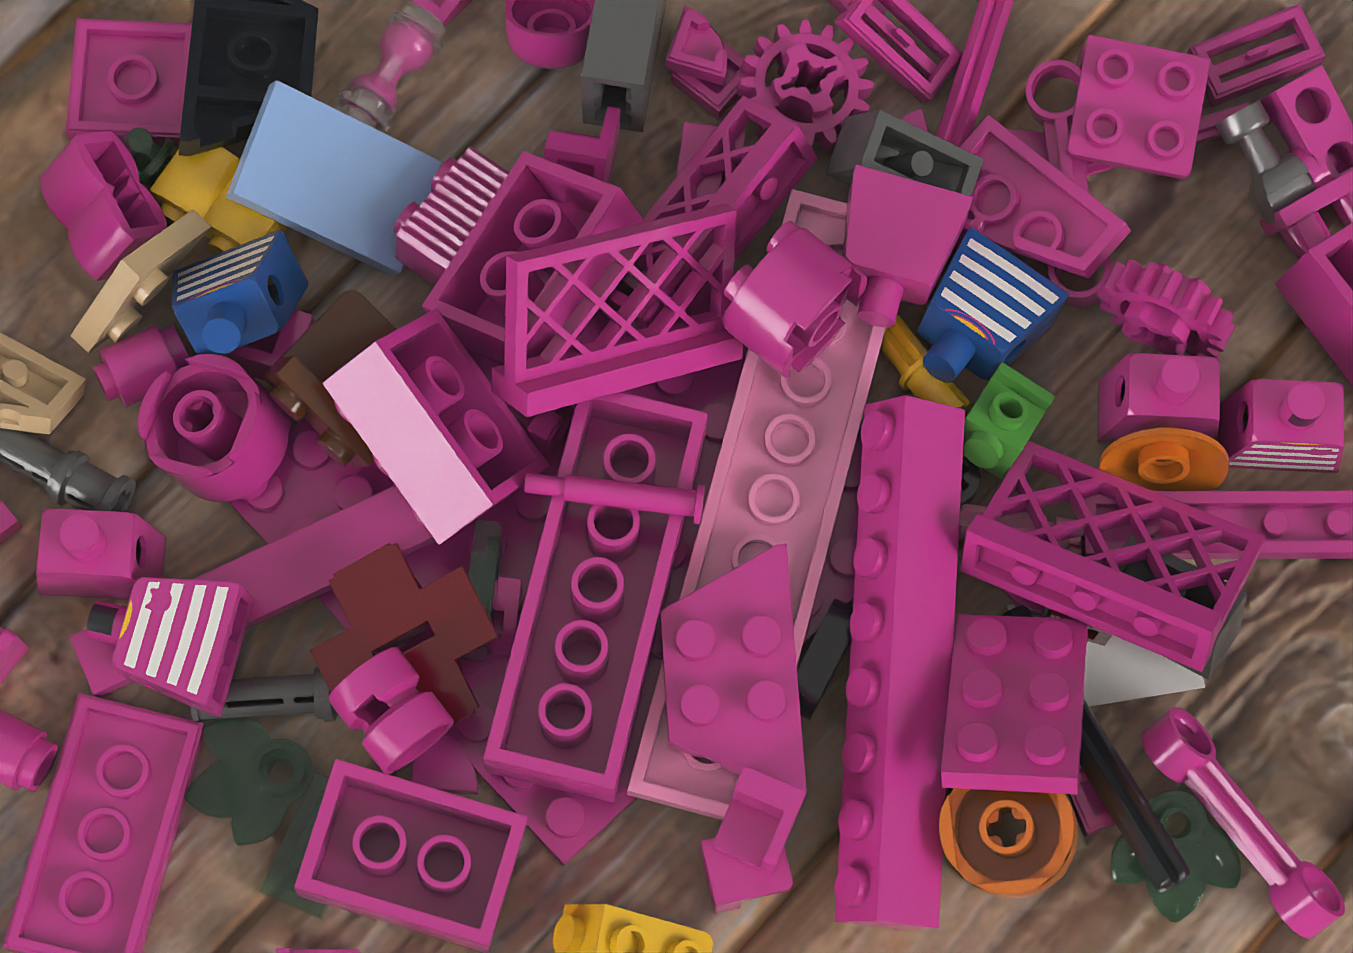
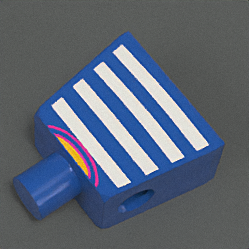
(227, 297)
(986, 310)

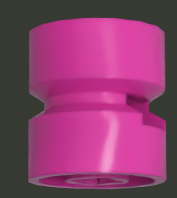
(390, 710)

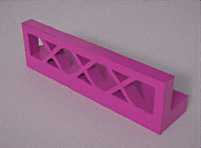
(754, 185)

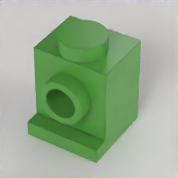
(1003, 420)

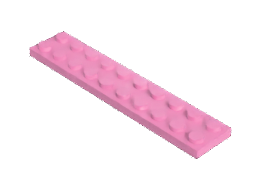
(771, 486)

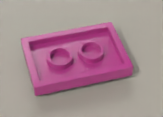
(1015, 704)

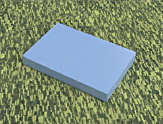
(330, 176)

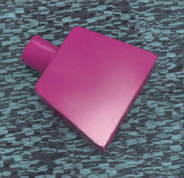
(899, 239)
(1159, 393)
(96, 553)

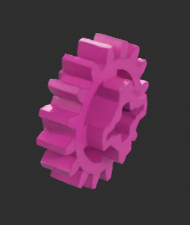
(815, 64)
(1166, 309)

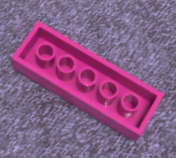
(594, 602)

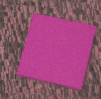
(128, 77)

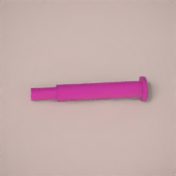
(619, 494)

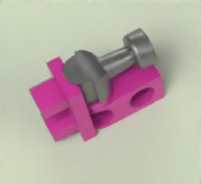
(1313, 173)

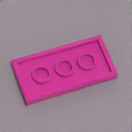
(105, 830)

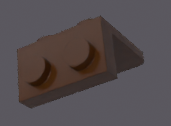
(320, 352)

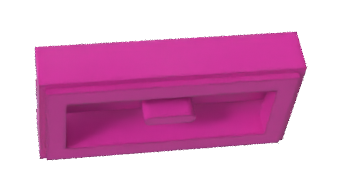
(888, 58)
(1269, 74)

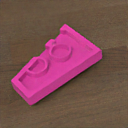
(1035, 207)

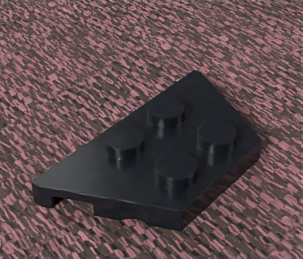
(234, 59)

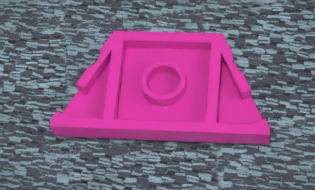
(736, 671)

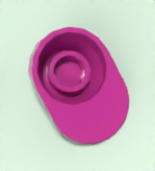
(548, 31)

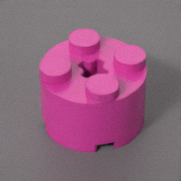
(791, 299)
(214, 429)

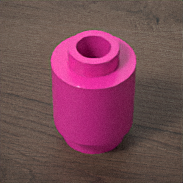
(136, 362)
(24, 753)

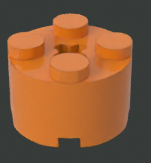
(986, 861)

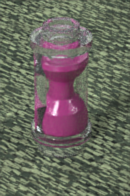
(405, 48)

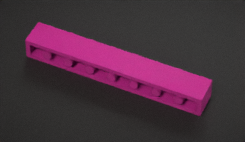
(900, 664)

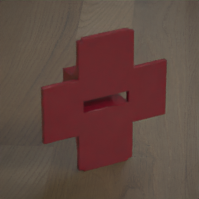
(391, 607)

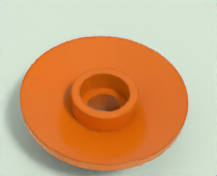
(1167, 460)

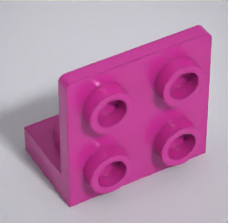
(1137, 107)

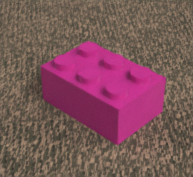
(531, 209)
(435, 424)
(411, 855)

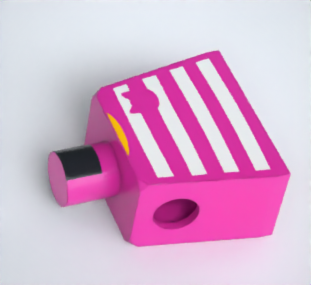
(1287, 426)
(177, 637)

